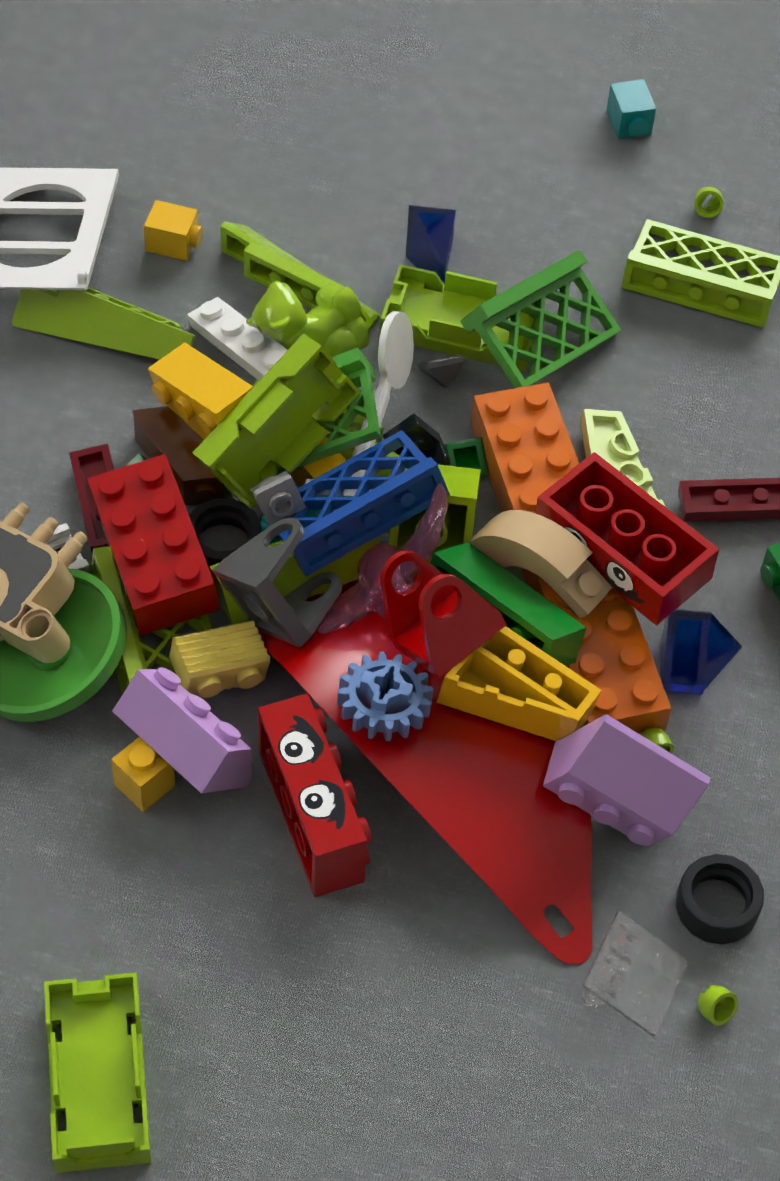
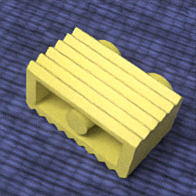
(220, 659)

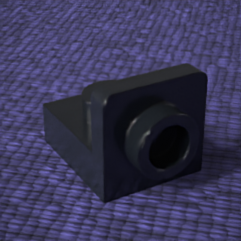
(424, 437)

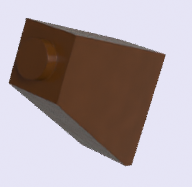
(164, 432)

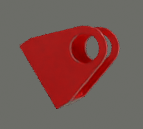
(437, 617)

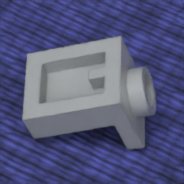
(277, 497)

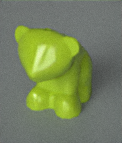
(331, 323)

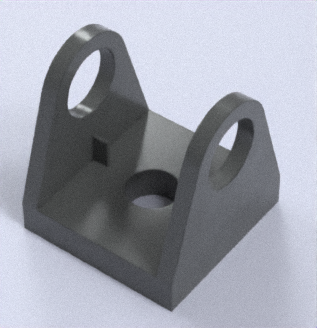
(250, 577)

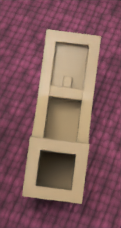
(548, 551)

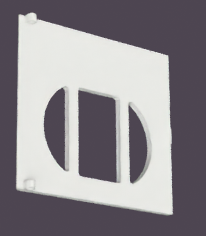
(74, 270)

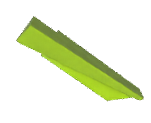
(269, 263)
(99, 321)

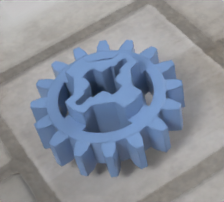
(384, 696)

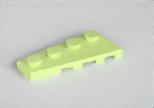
(611, 438)

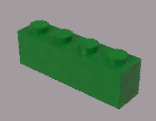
(520, 605)

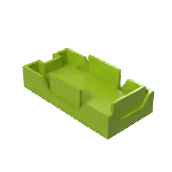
(439, 307)
(277, 419)
(96, 1073)

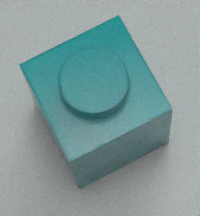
(631, 109)

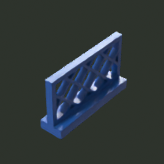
(368, 512)

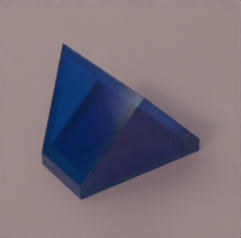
(430, 238)
(693, 651)

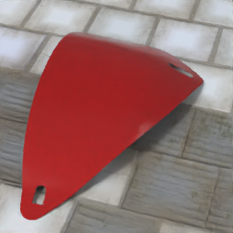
(471, 784)

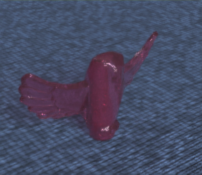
(367, 593)

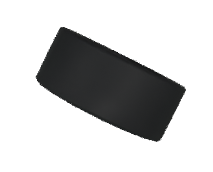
(224, 512)
(726, 869)

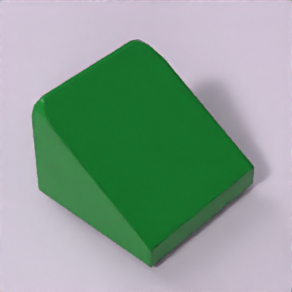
(468, 454)

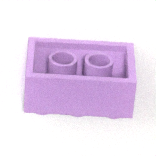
(185, 731)
(624, 780)

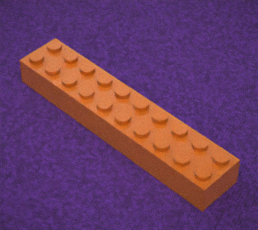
(525, 456)

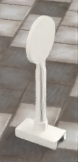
(395, 364)

